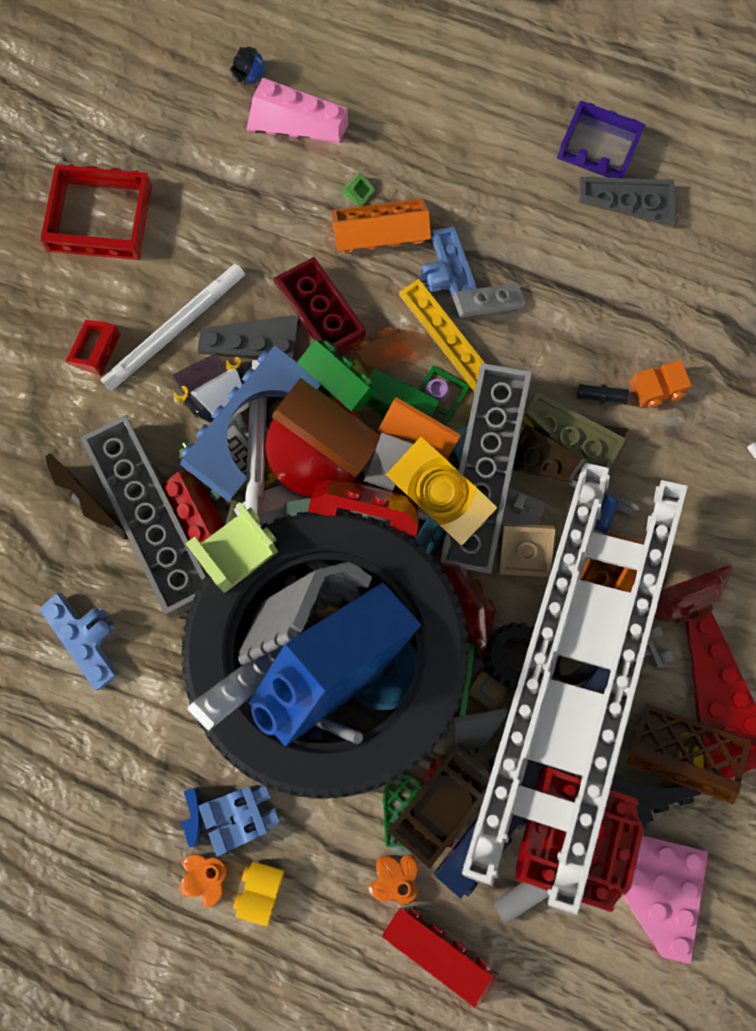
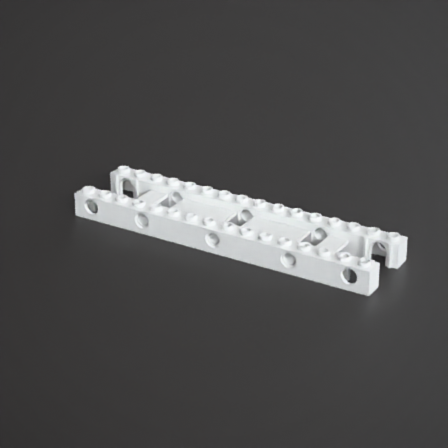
(567, 723)

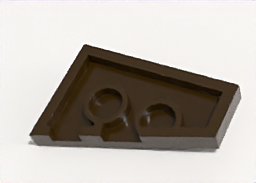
(545, 457)

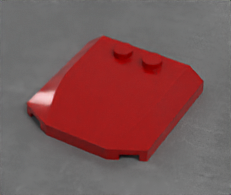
(367, 500)
(614, 852)

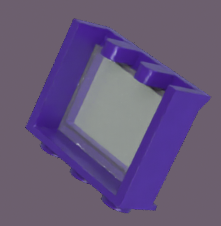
(600, 140)

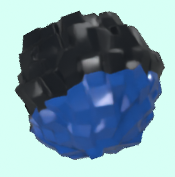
(247, 65)

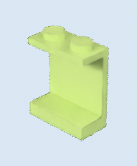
(235, 549)

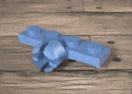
(452, 268)
(82, 638)

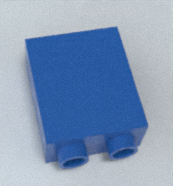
(331, 664)

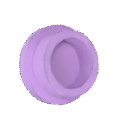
(438, 389)

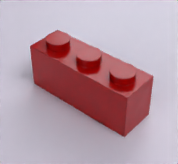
(193, 506)

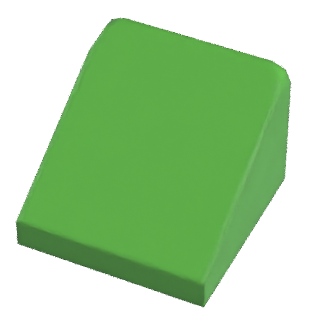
(358, 189)

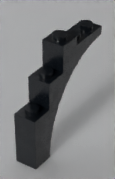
(651, 798)

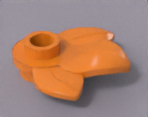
(392, 877)
(200, 880)

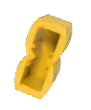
(259, 893)

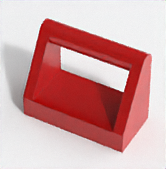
(102, 351)

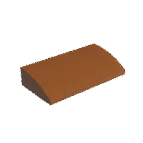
(327, 427)

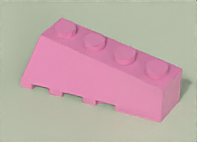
(295, 113)

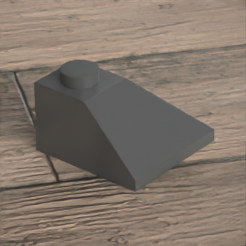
(476, 729)

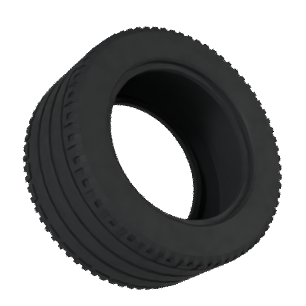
(340, 769)

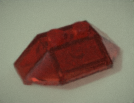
(692, 595)
(477, 610)

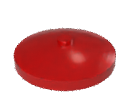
(299, 463)

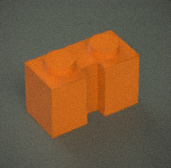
(660, 384)

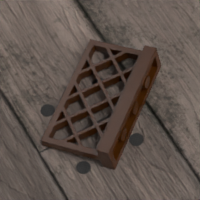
(687, 773)

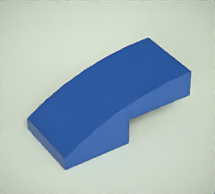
(193, 826)

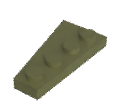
(575, 431)

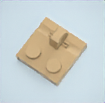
(526, 550)

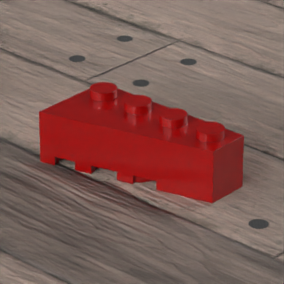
(440, 956)

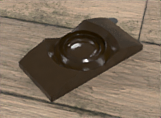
(82, 498)
(441, 806)

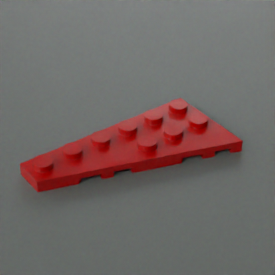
(720, 691)

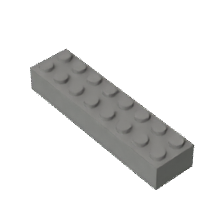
(490, 459)
(145, 514)

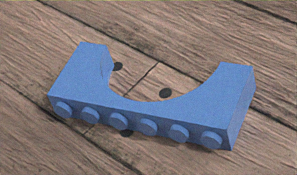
(210, 456)

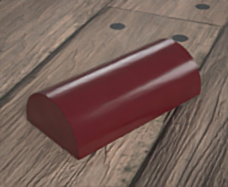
(320, 306)

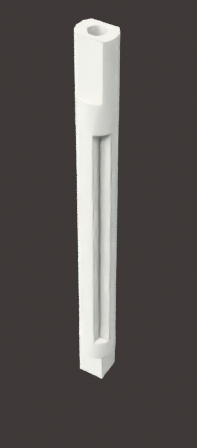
(172, 327)
(256, 454)

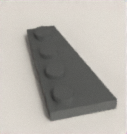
(633, 197)
(250, 338)

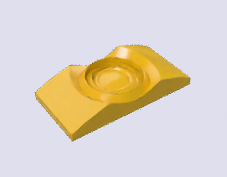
(441, 491)

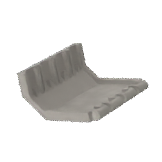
(286, 612)

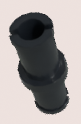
(603, 394)

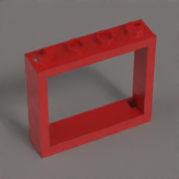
(90, 245)

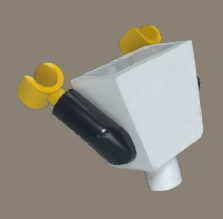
(214, 393)

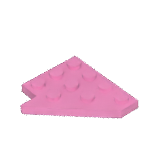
(668, 895)

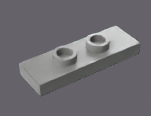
(489, 300)

